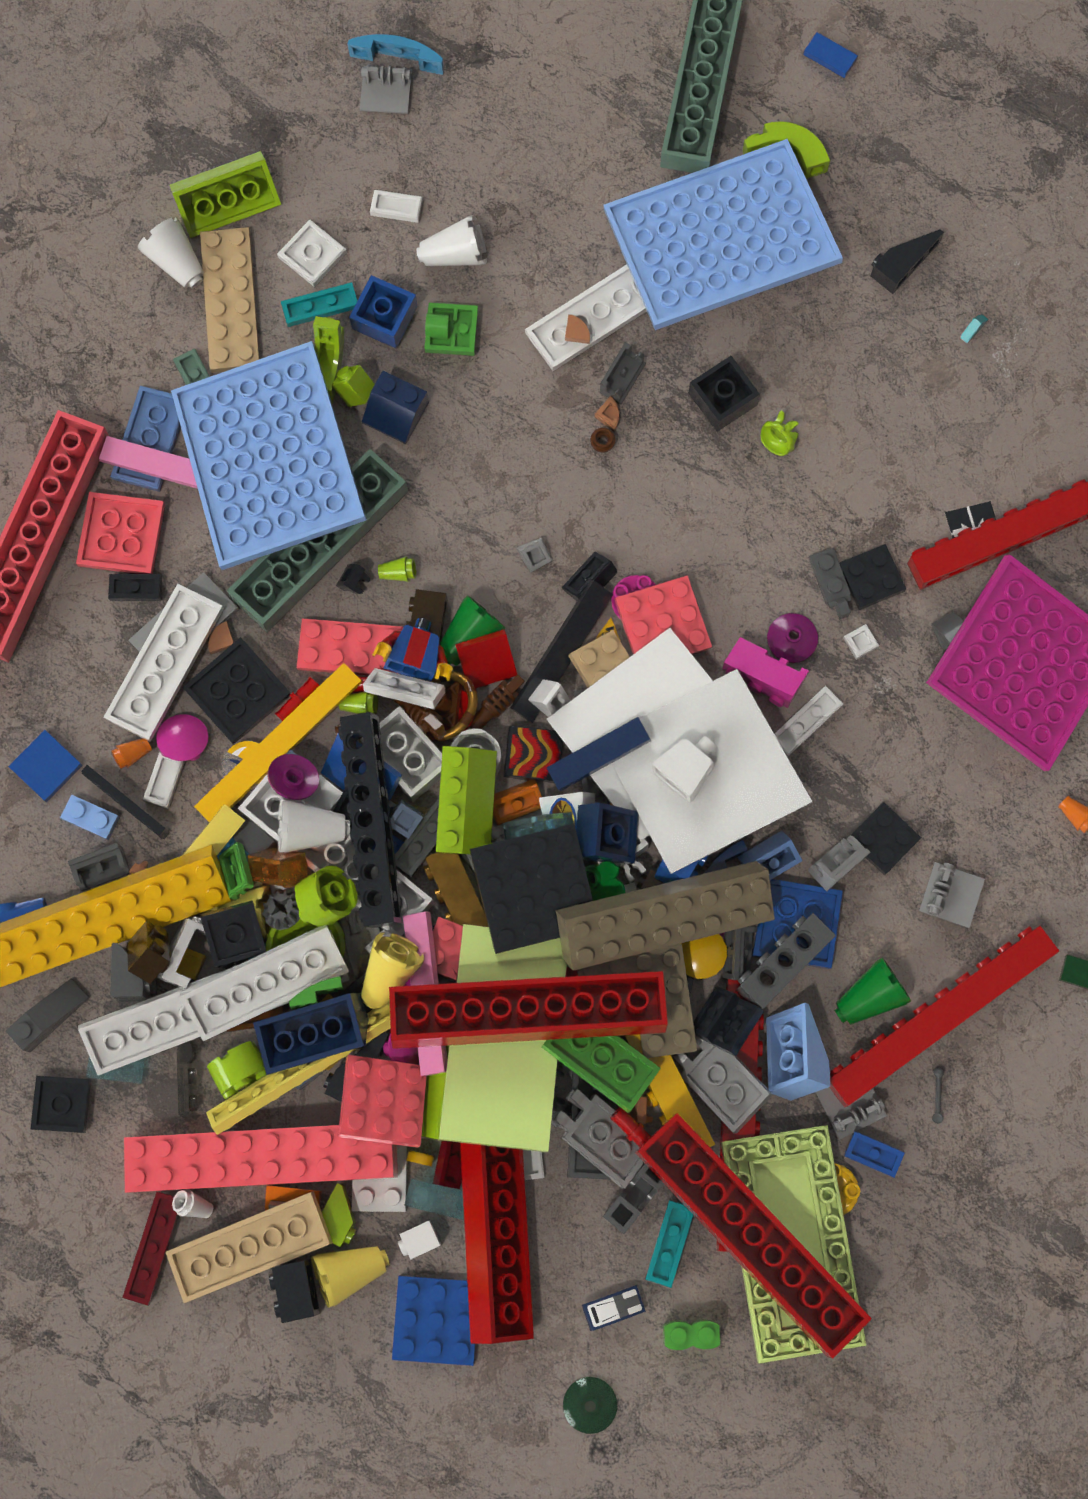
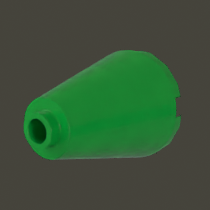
(468, 623)
(872, 995)

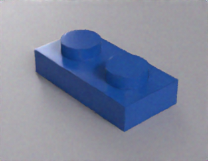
(874, 1153)

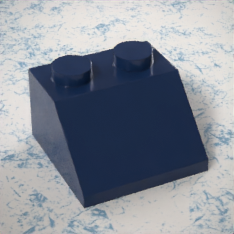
(395, 407)
(607, 833)

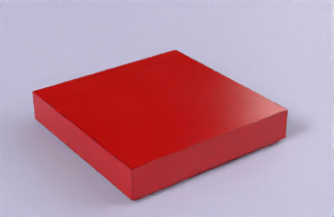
(487, 659)

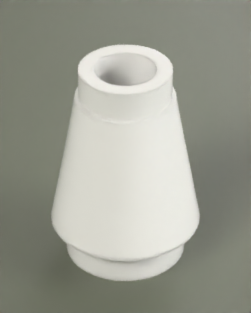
(191, 1205)

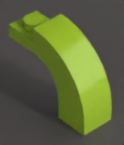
(805, 145)
(329, 349)

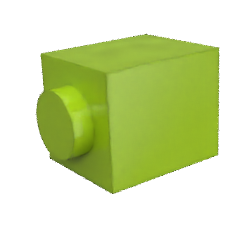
(353, 385)

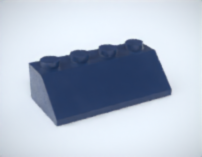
(312, 1032)

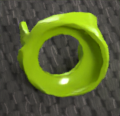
(778, 436)

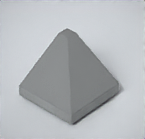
(534, 554)

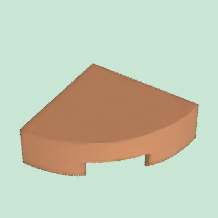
(577, 330)
(609, 414)
(220, 638)

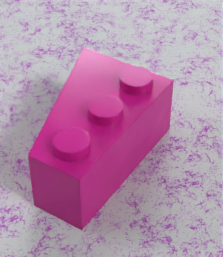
(765, 673)

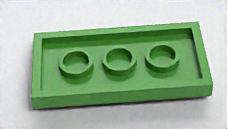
(607, 1065)

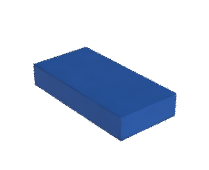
(830, 55)

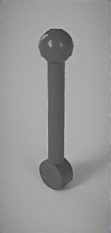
(937, 1117)

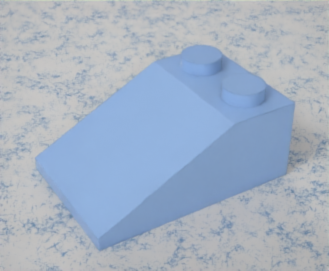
(795, 1054)

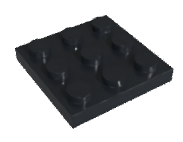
(236, 690)

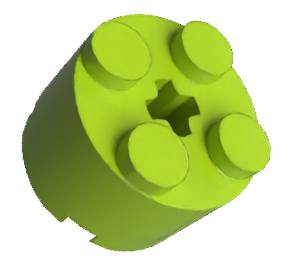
(325, 896)
(237, 1069)

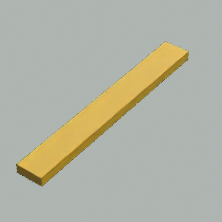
(280, 741)

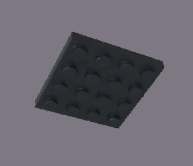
(526, 883)

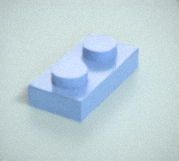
(90, 817)

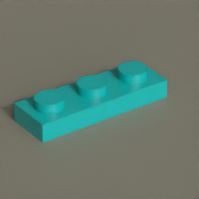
(320, 304)
(669, 1244)

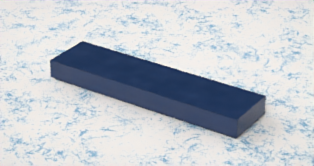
(598, 754)

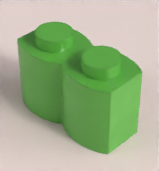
(682, 1335)

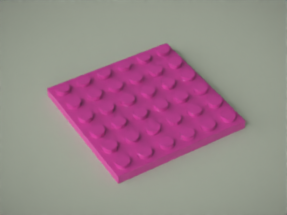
(1020, 663)

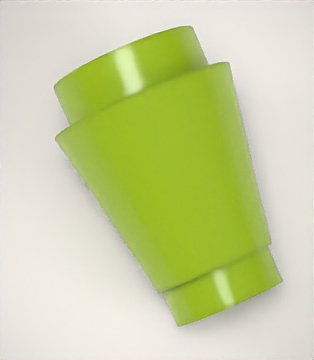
(399, 570)
(360, 703)

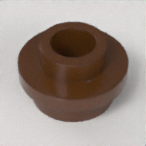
(602, 433)

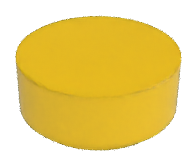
(420, 1158)

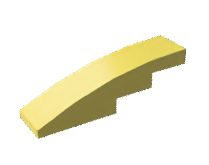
(218, 831)

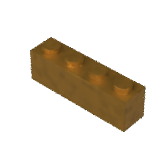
(455, 889)

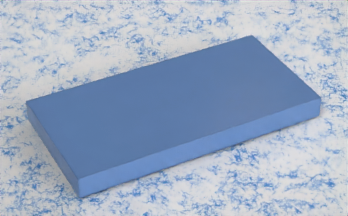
(151, 425)

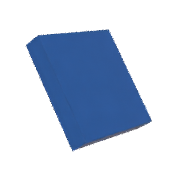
(45, 765)

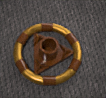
(450, 702)

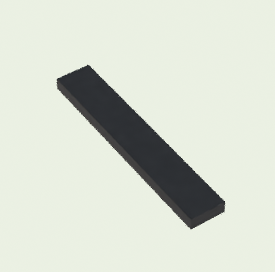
(567, 640)

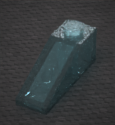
(535, 824)
(435, 1199)

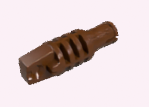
(497, 702)
(424, 718)

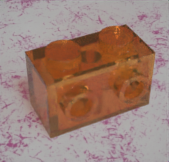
(278, 867)

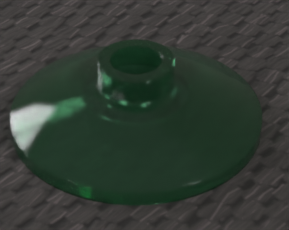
(587, 1390)

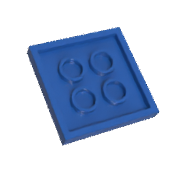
(789, 905)
(432, 1321)

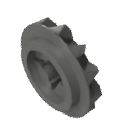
(276, 918)

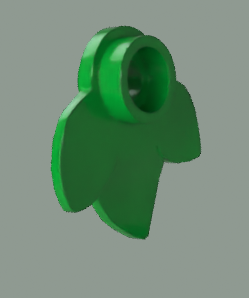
(605, 880)

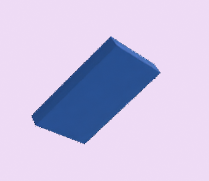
(336, 771)

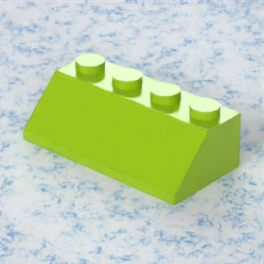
(225, 194)
(465, 799)
(433, 1104)

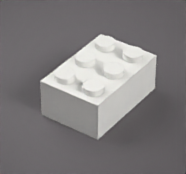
(410, 754)

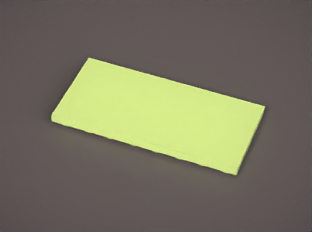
(505, 1088)
(799, 1185)

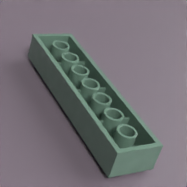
(700, 85)
(287, 575)

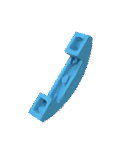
(367, 45)

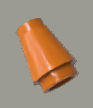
(130, 752)
(1076, 813)

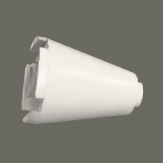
(454, 246)
(173, 253)
(308, 826)

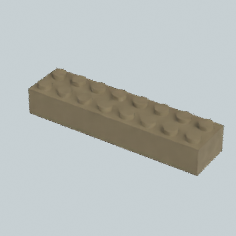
(665, 915)

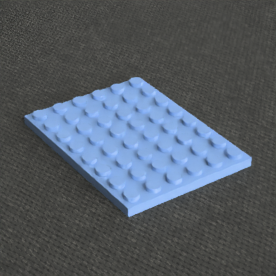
(722, 234)
(267, 456)

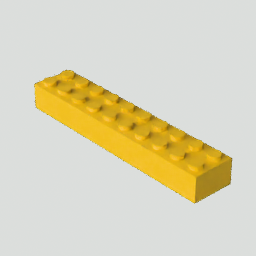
(110, 914)

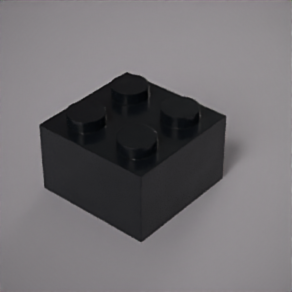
(724, 393)
(294, 1291)

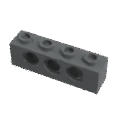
(817, 937)

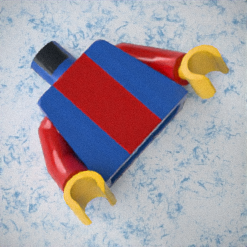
(414, 652)

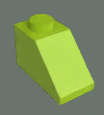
(339, 1216)

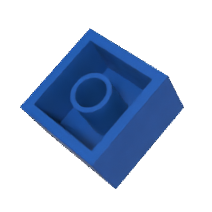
(383, 311)

